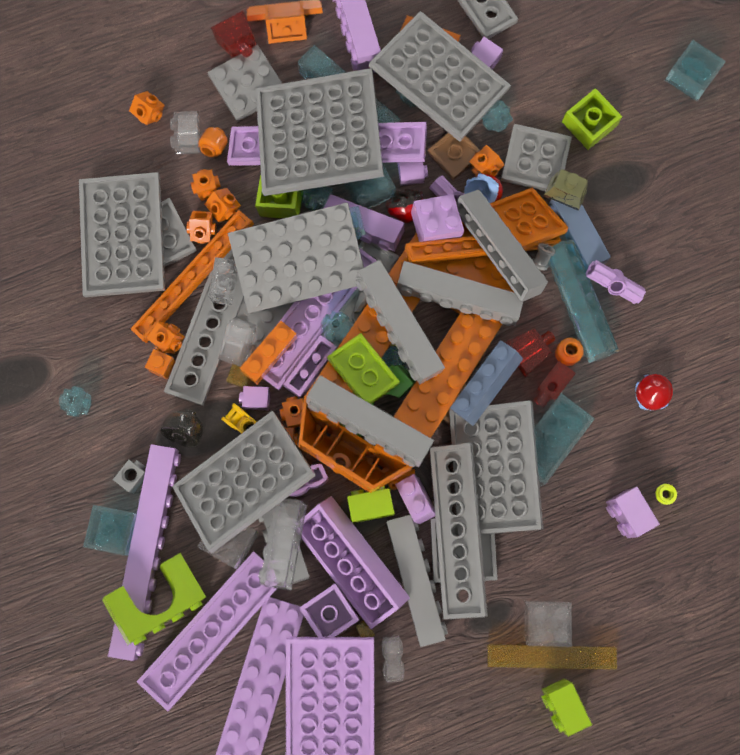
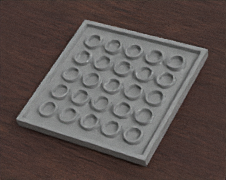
(318, 132)

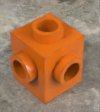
(146, 108)
(486, 162)
(205, 183)
(222, 204)
(201, 226)
(166, 337)
(289, 406)

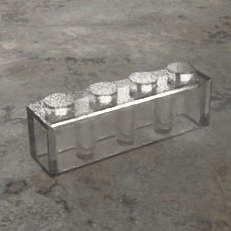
(283, 544)

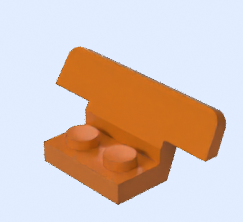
(285, 20)

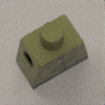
(567, 189)

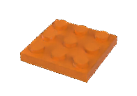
(529, 218)

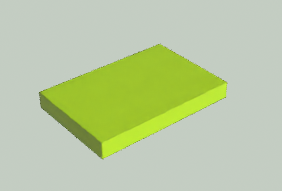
(363, 369)

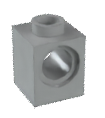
(122, 476)

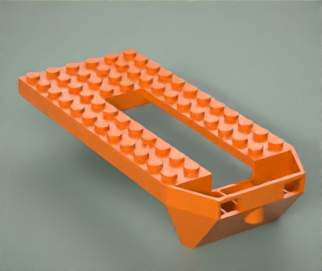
(425, 403)

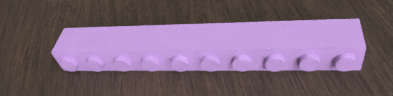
(147, 540)

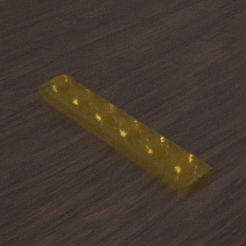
(551, 656)

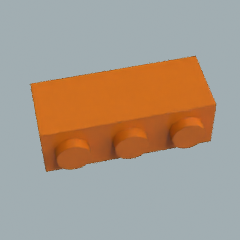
(268, 352)

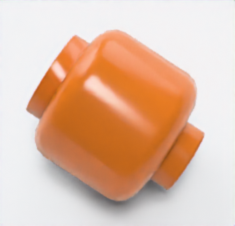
(213, 142)
(570, 345)

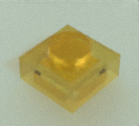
(236, 377)
(364, 630)

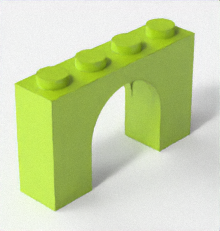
(135, 624)

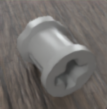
(543, 256)

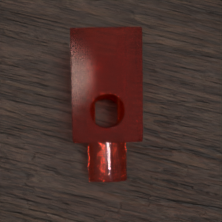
(235, 35)
(532, 349)
(560, 376)

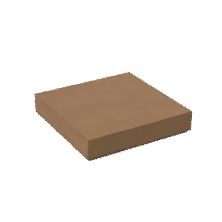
(452, 154)

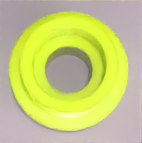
(672, 494)

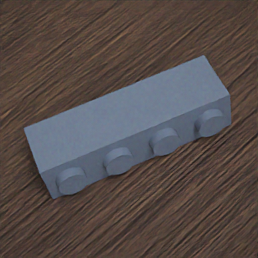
(582, 232)
(486, 383)

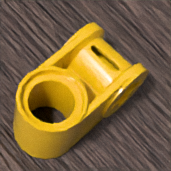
(238, 419)

